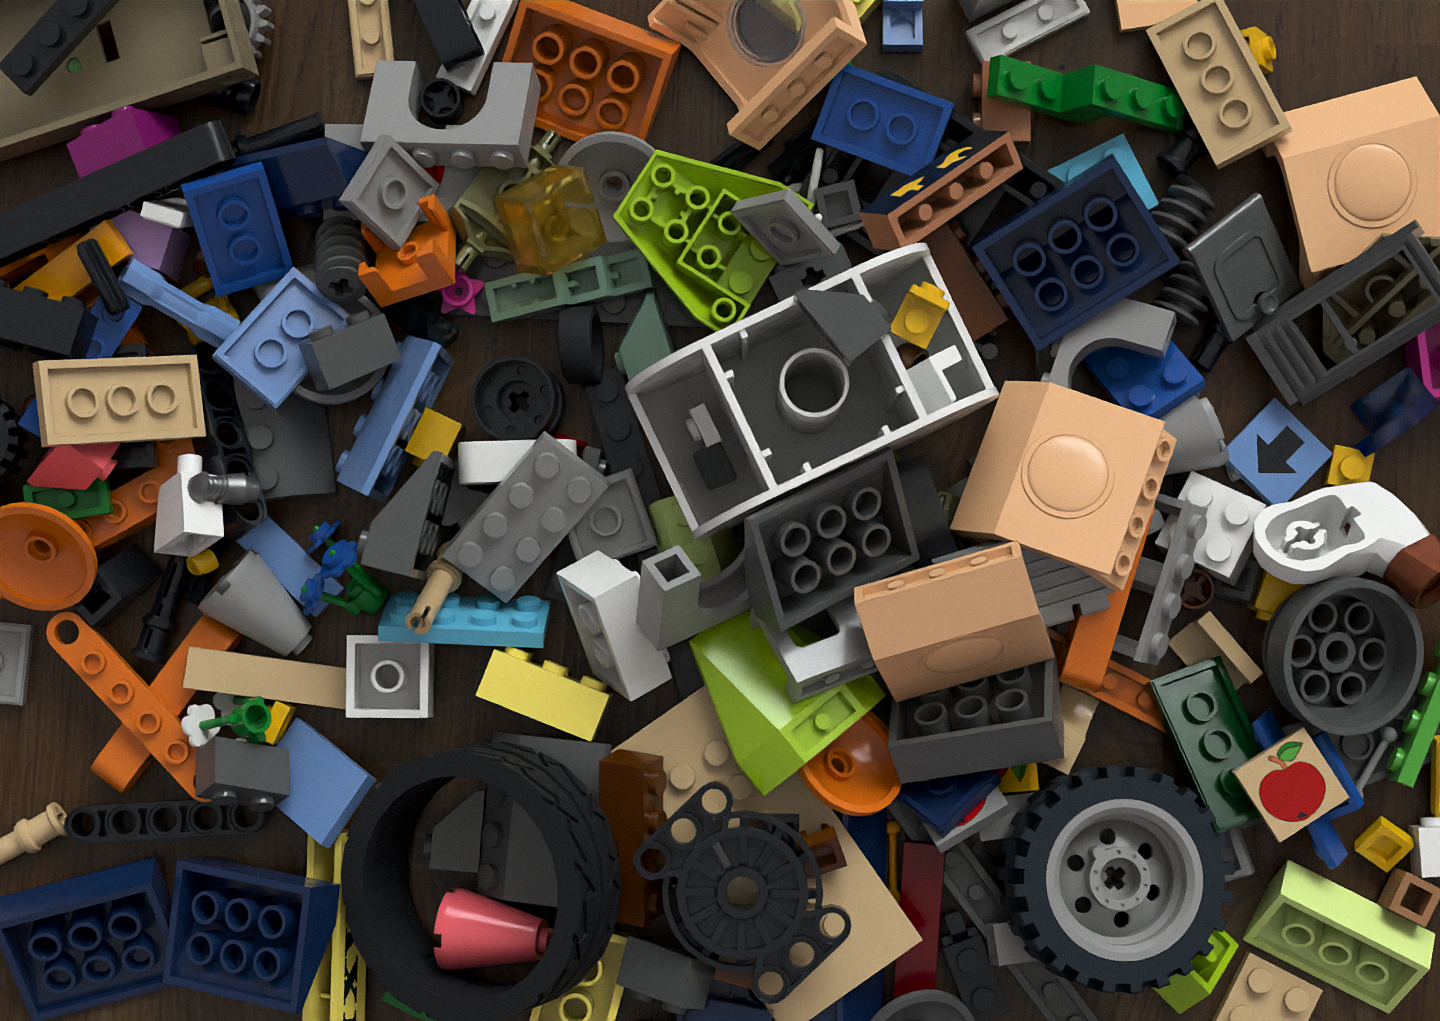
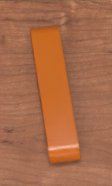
(1092, 637)
(124, 755)

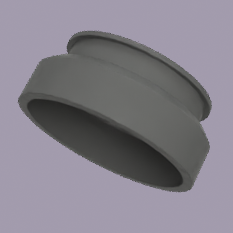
(1374, 684)

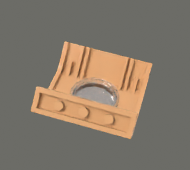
(765, 53)

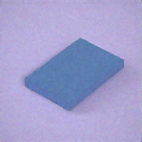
(265, 345)
(323, 783)

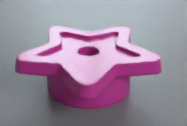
(466, 300)

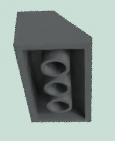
(288, 446)

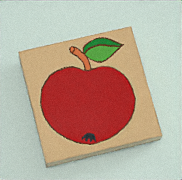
(1290, 784)

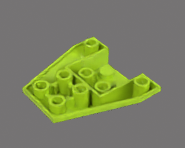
(689, 236)
(750, 698)

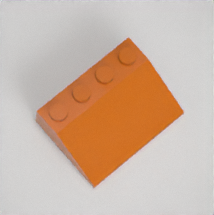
(591, 68)

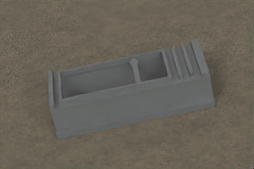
(1287, 352)

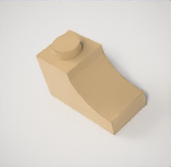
(1077, 714)

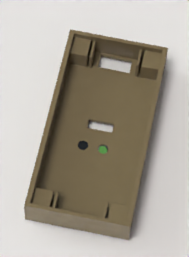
(163, 60)

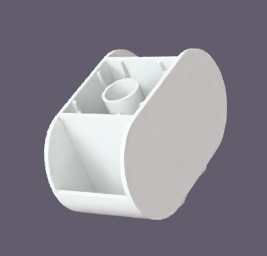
(791, 402)

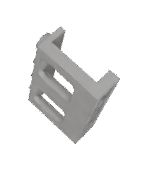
(1162, 581)
(826, 662)

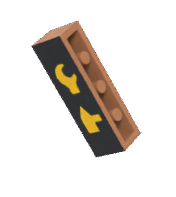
(941, 190)

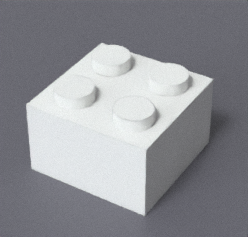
(1228, 531)
(389, 678)

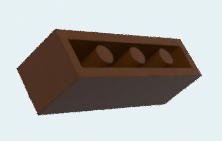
(965, 281)
(633, 803)

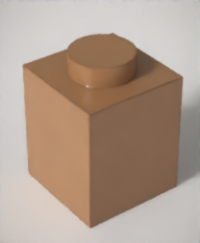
(1409, 897)

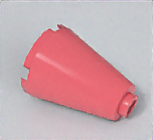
(486, 932)

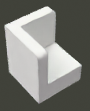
(931, 382)

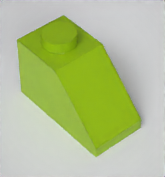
(1199, 983)

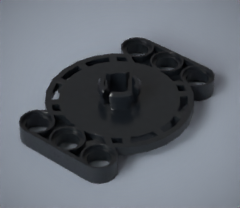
(737, 930)

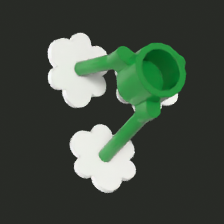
(244, 714)

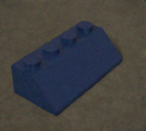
(306, 175)

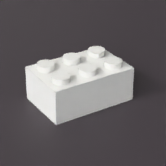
(604, 610)

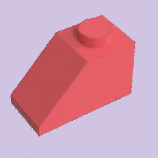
(74, 466)

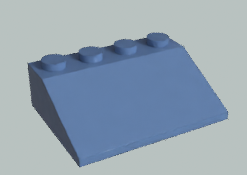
(398, 406)

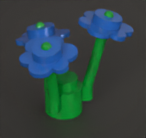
(363, 589)

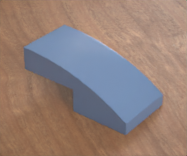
(902, 26)

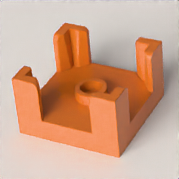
(421, 264)

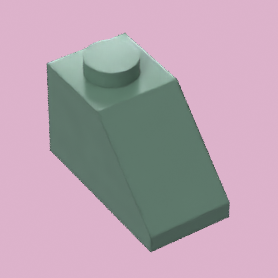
(645, 338)

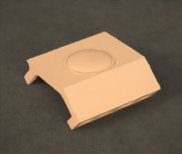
(1359, 172)
(1066, 478)
(953, 622)

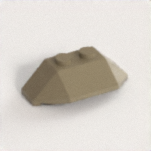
(1378, 300)

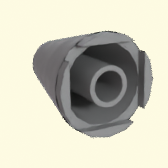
(1197, 437)
(258, 606)

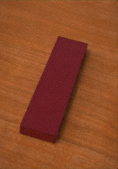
(922, 904)

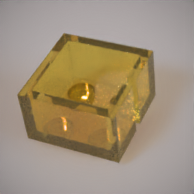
(541, 228)

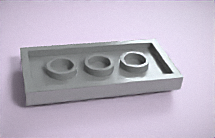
(525, 517)

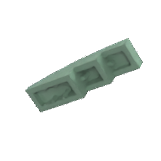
(571, 286)

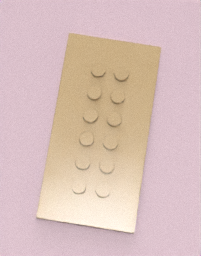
(880, 931)

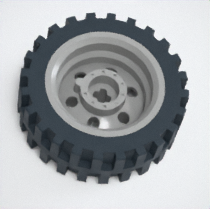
(1183, 865)

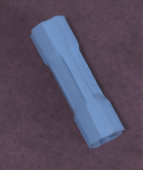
(151, 289)

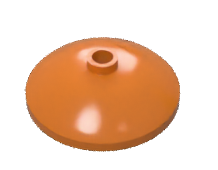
(43, 557)
(855, 770)

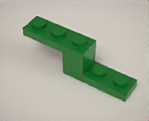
(1085, 94)

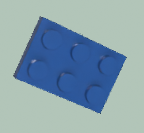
(882, 120)
(238, 228)
(1144, 381)

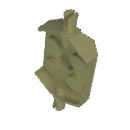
(476, 211)

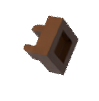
(825, 848)

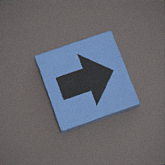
(1276, 454)

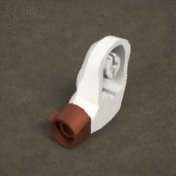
(1348, 534)

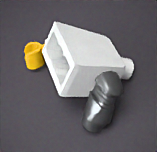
(192, 511)

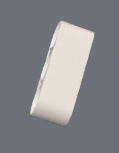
(492, 460)

